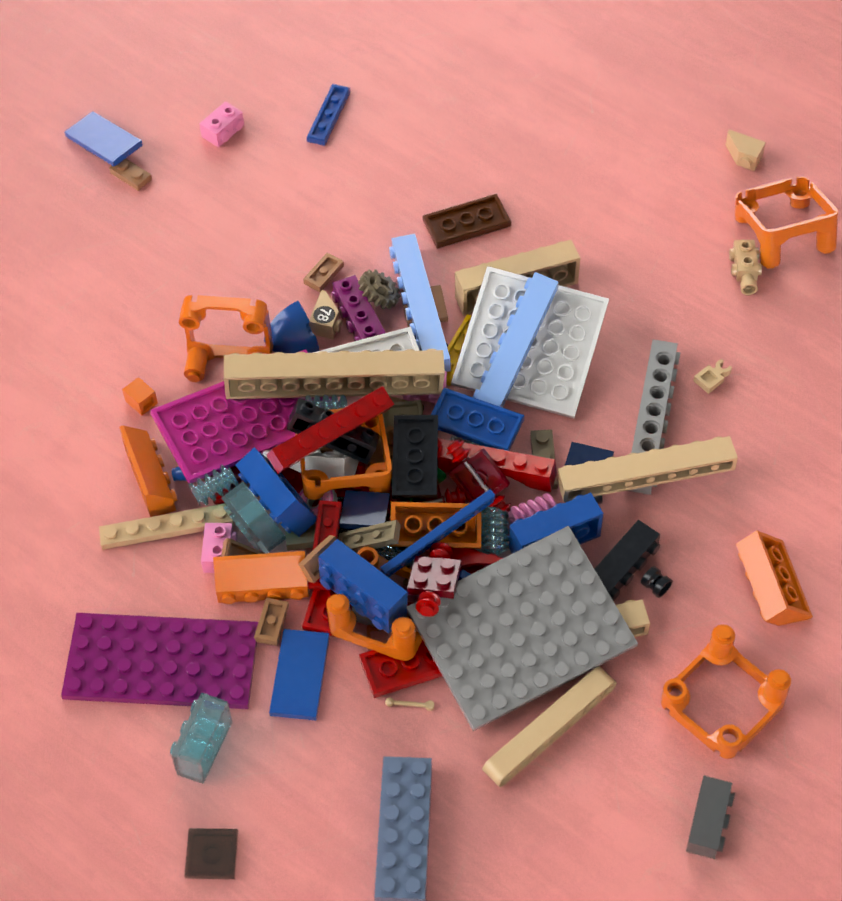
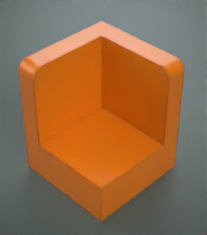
(140, 396)

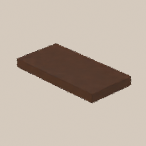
(466, 221)

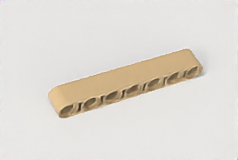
(549, 726)

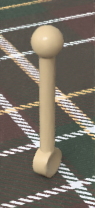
(429, 705)

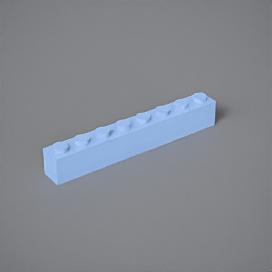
(418, 295)
(517, 340)

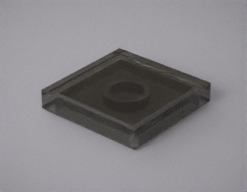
(211, 853)

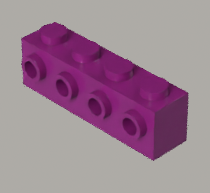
(356, 309)

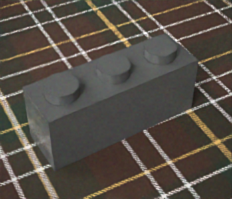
(710, 817)

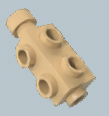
(745, 265)

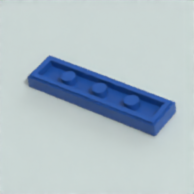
(328, 114)

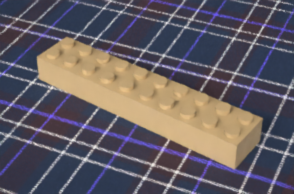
(333, 373)

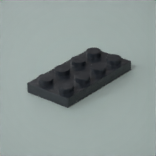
(415, 457)

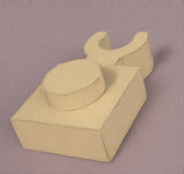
(711, 377)

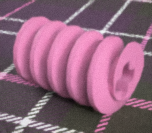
(531, 507)

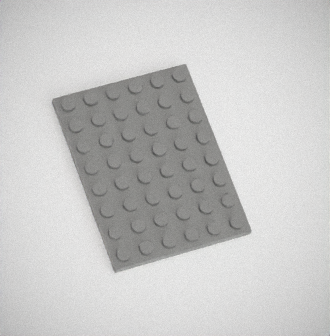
(523, 628)

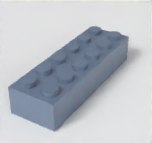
(403, 829)

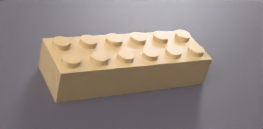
(554, 261)

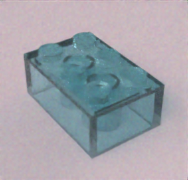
(252, 519)
(201, 737)

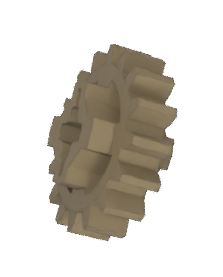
(379, 289)

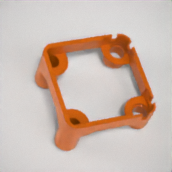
(800, 196)
(255, 320)
(376, 476)
(342, 620)
(721, 651)

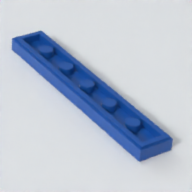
(438, 533)

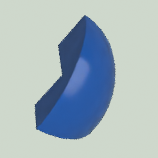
(292, 331)

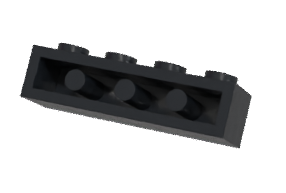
(357, 443)
(627, 557)

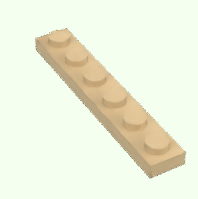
(161, 526)

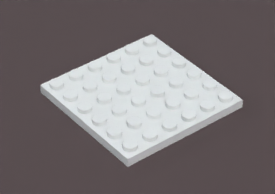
(560, 353)

